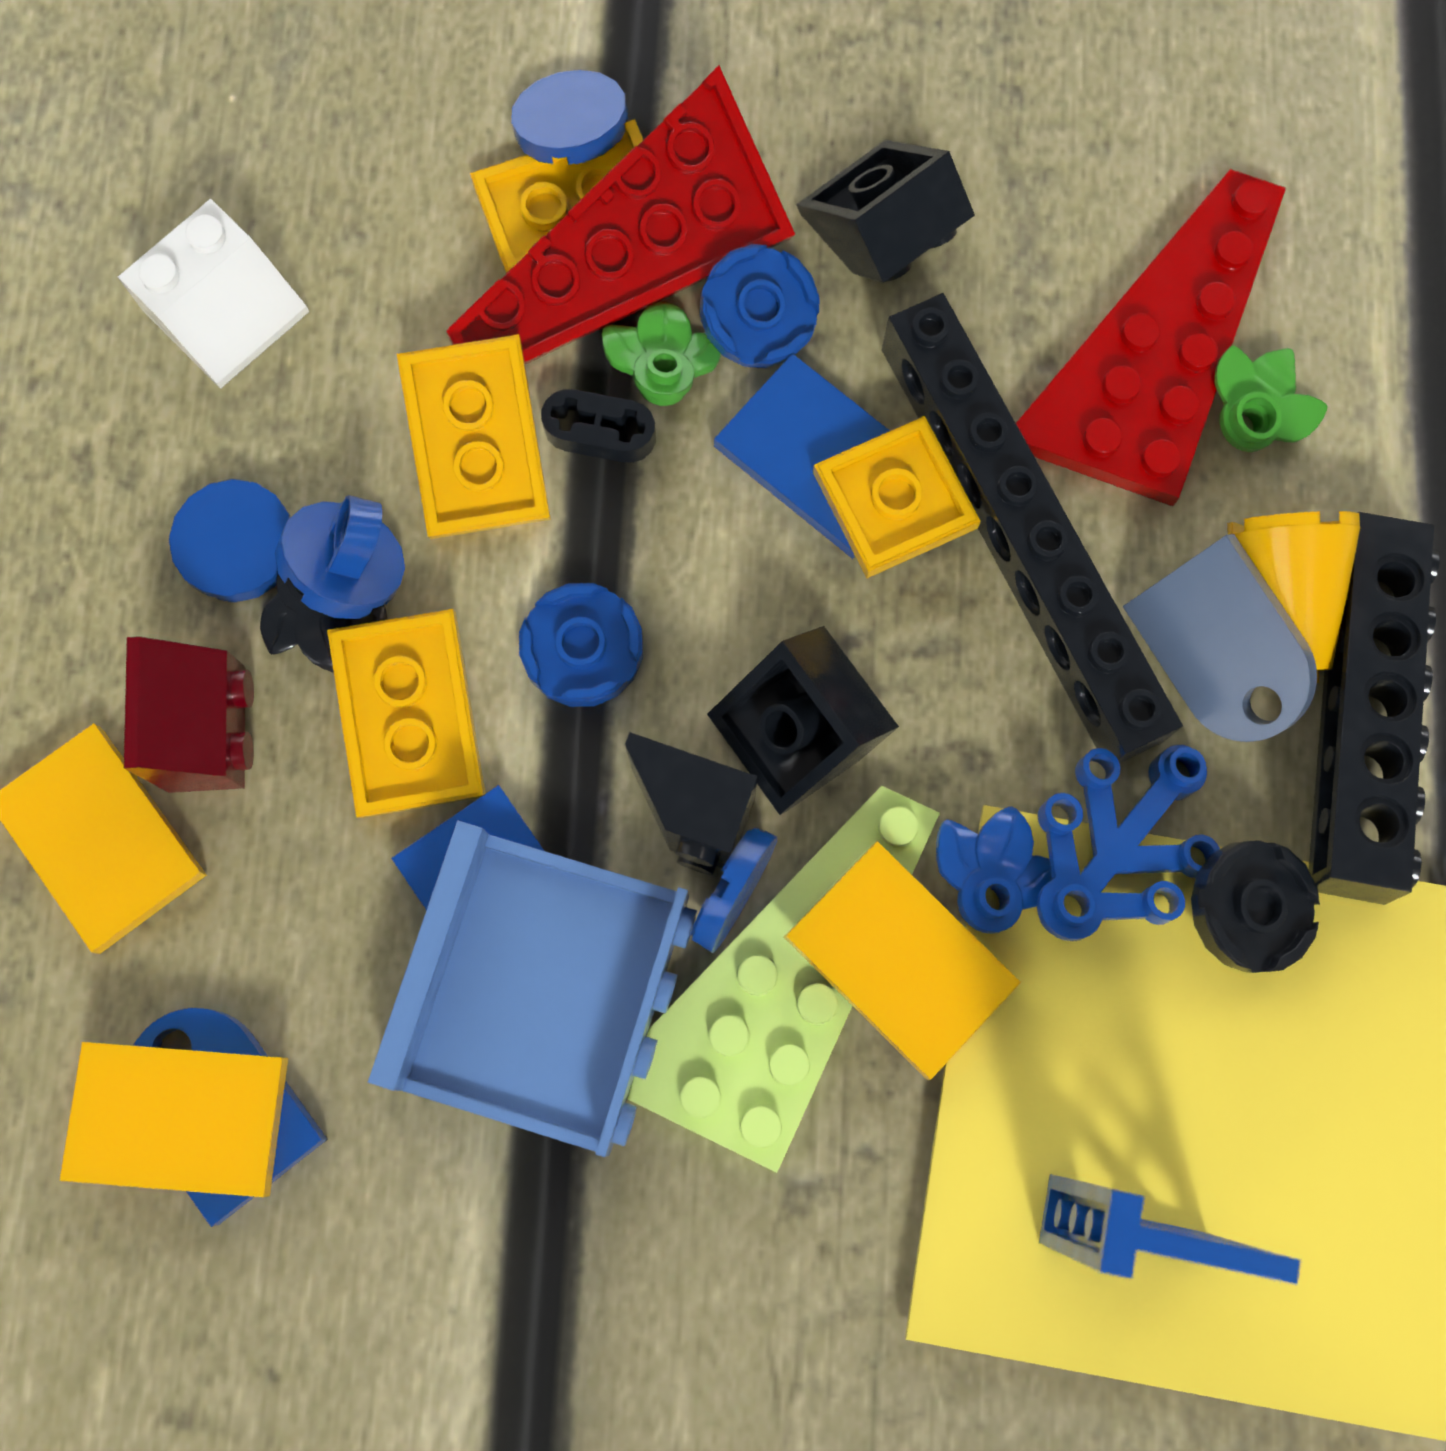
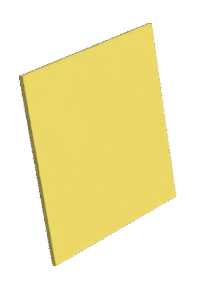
(1241, 1109)

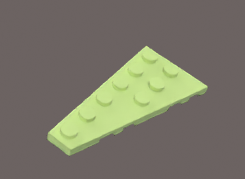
(761, 1021)

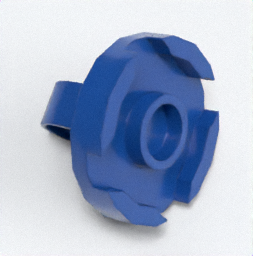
(341, 557)

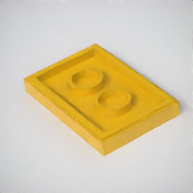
(530, 197)
(473, 436)
(406, 713)
(97, 839)
(902, 960)
(174, 1119)

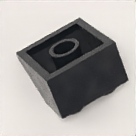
(889, 208)
(801, 718)
(693, 800)

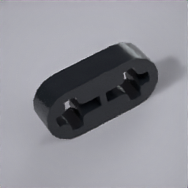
(600, 418)

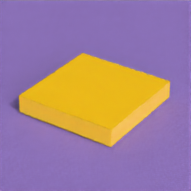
(896, 496)

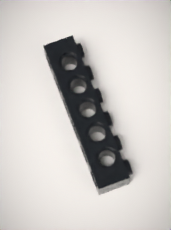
(1340, 853)

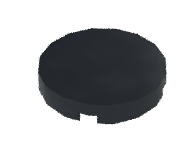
(1255, 906)

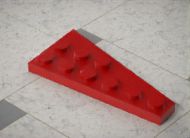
(639, 231)
(1146, 375)

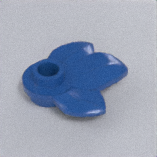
(996, 860)

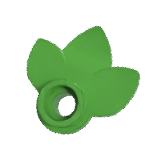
(660, 353)
(1265, 395)

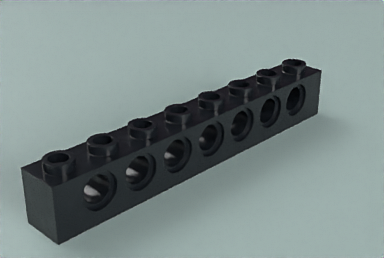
(1029, 532)

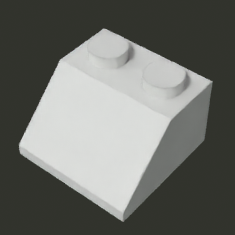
(214, 293)

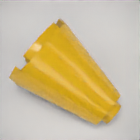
(1306, 569)

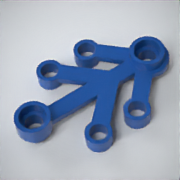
(1117, 847)

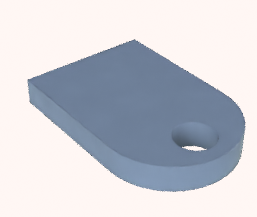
(1224, 636)

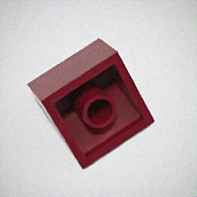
(186, 716)

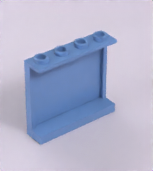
(534, 990)

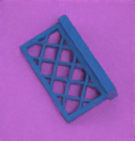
(1106, 1229)

